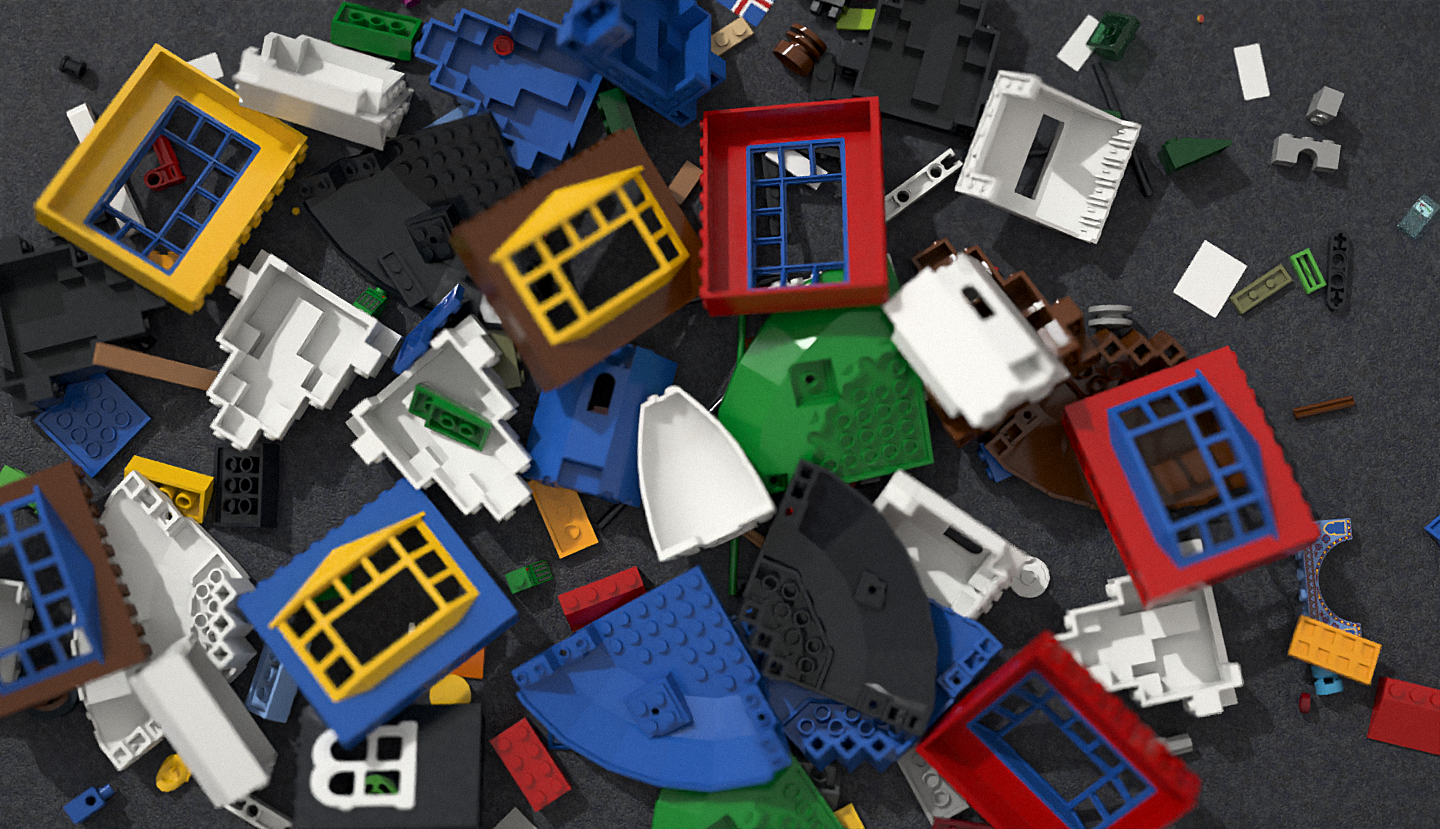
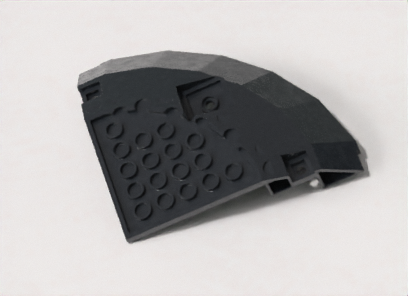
(417, 191)

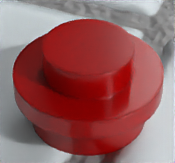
(503, 45)

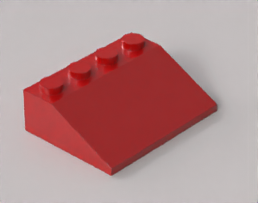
(1406, 715)

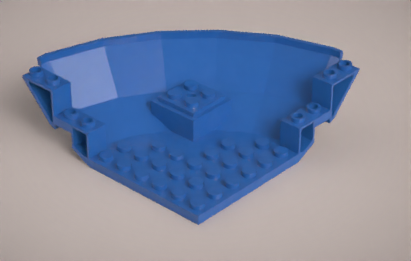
(669, 654)

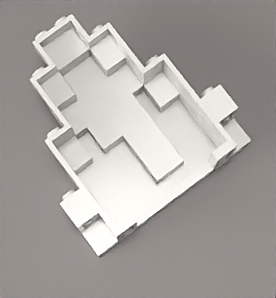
(289, 350)
(462, 370)
(1156, 651)

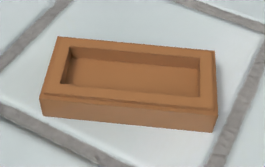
(685, 182)

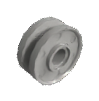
(1110, 316)

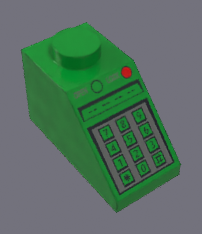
(372, 302)
(529, 576)

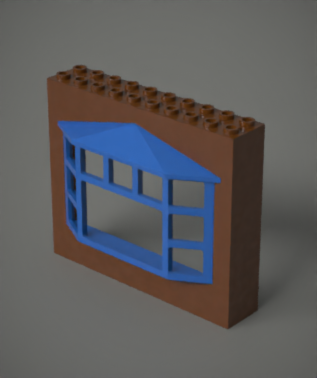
(90, 581)

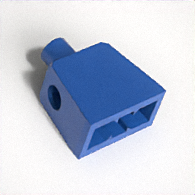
(81, 808)

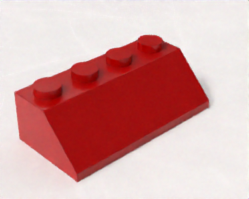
(601, 597)

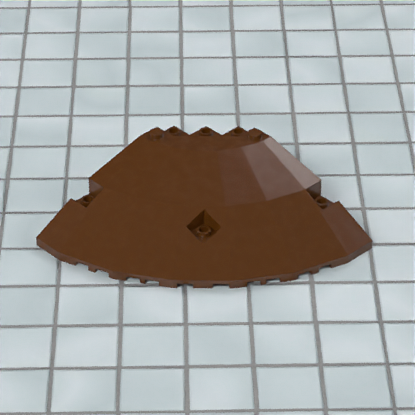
(1043, 456)

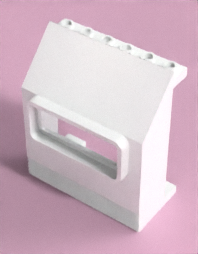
(1079, 169)

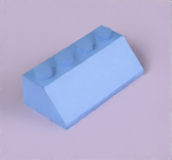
(271, 688)

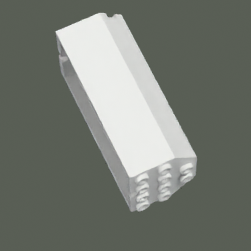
(205, 721)

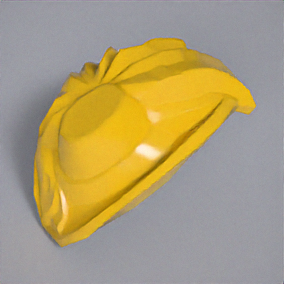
(172, 773)

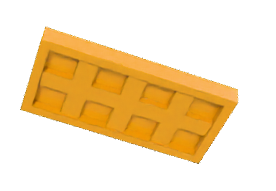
(1334, 650)

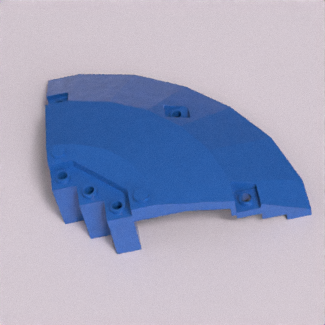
(831, 730)

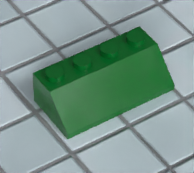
(375, 31)

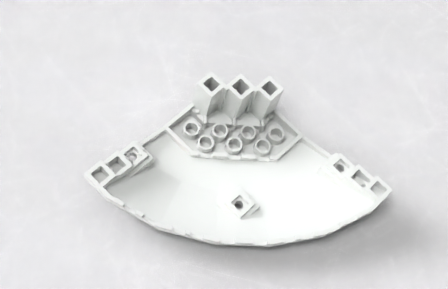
(179, 587)

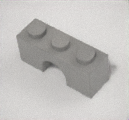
(1323, 154)

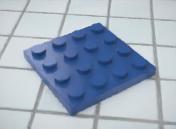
(93, 422)

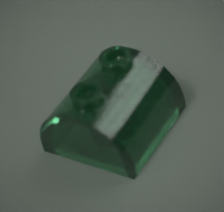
(1113, 35)

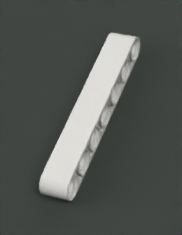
(82, 122)

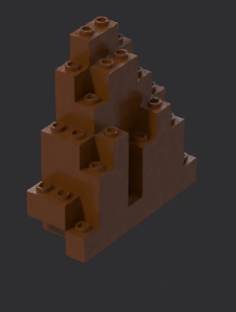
(1058, 326)

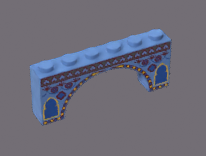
(1310, 560)

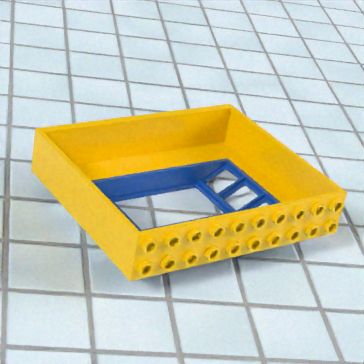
(121, 142)

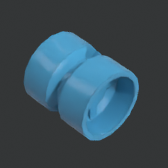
(1322, 687)

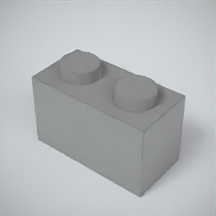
(1324, 106)

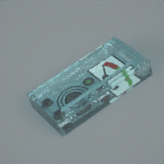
(1418, 216)

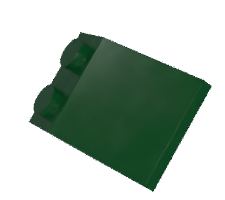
(1188, 151)

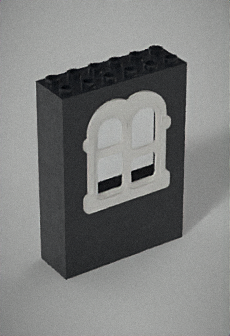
(438, 772)

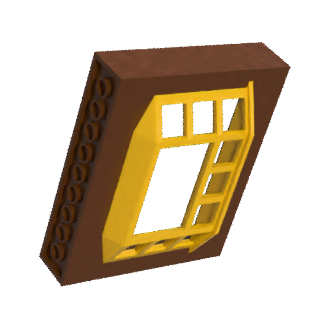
(549, 202)

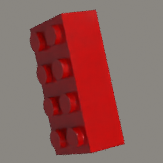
(531, 764)

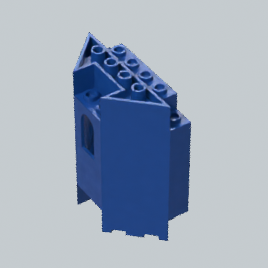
(590, 449)

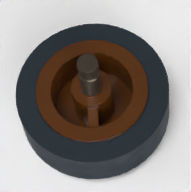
(56, 707)

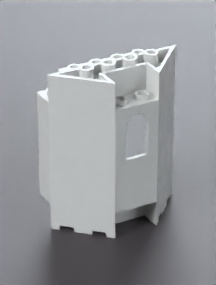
(324, 88)
(968, 361)
(945, 568)

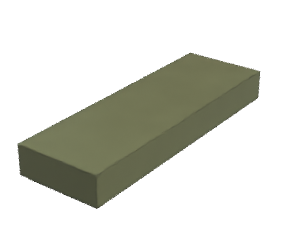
(1260, 289)

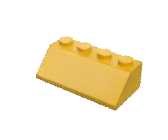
(187, 489)

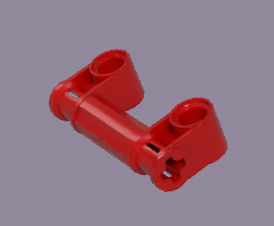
(168, 162)

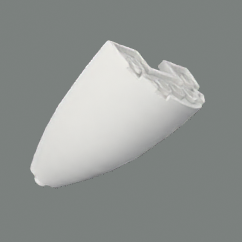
(694, 478)

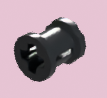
(73, 67)

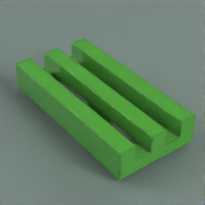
(1303, 281)

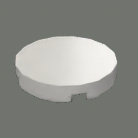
(1032, 579)

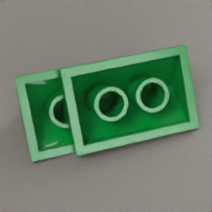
(450, 417)

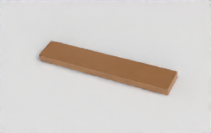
(153, 367)

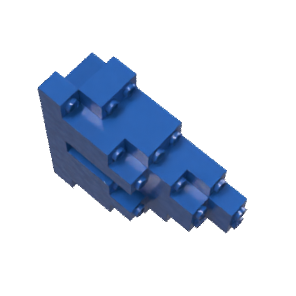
(647, 49)
(534, 92)

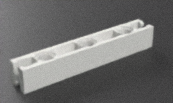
(919, 185)
(267, 816)

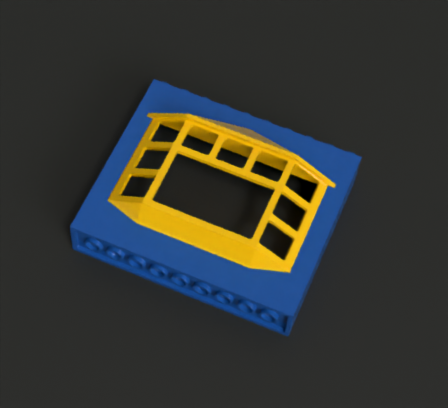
(413, 662)

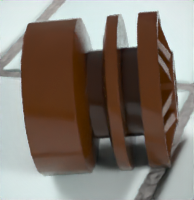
(802, 46)

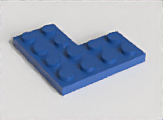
(417, 341)

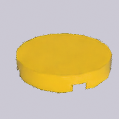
(451, 690)

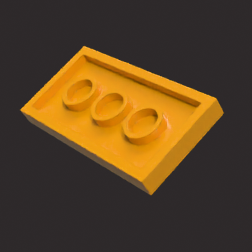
(564, 518)

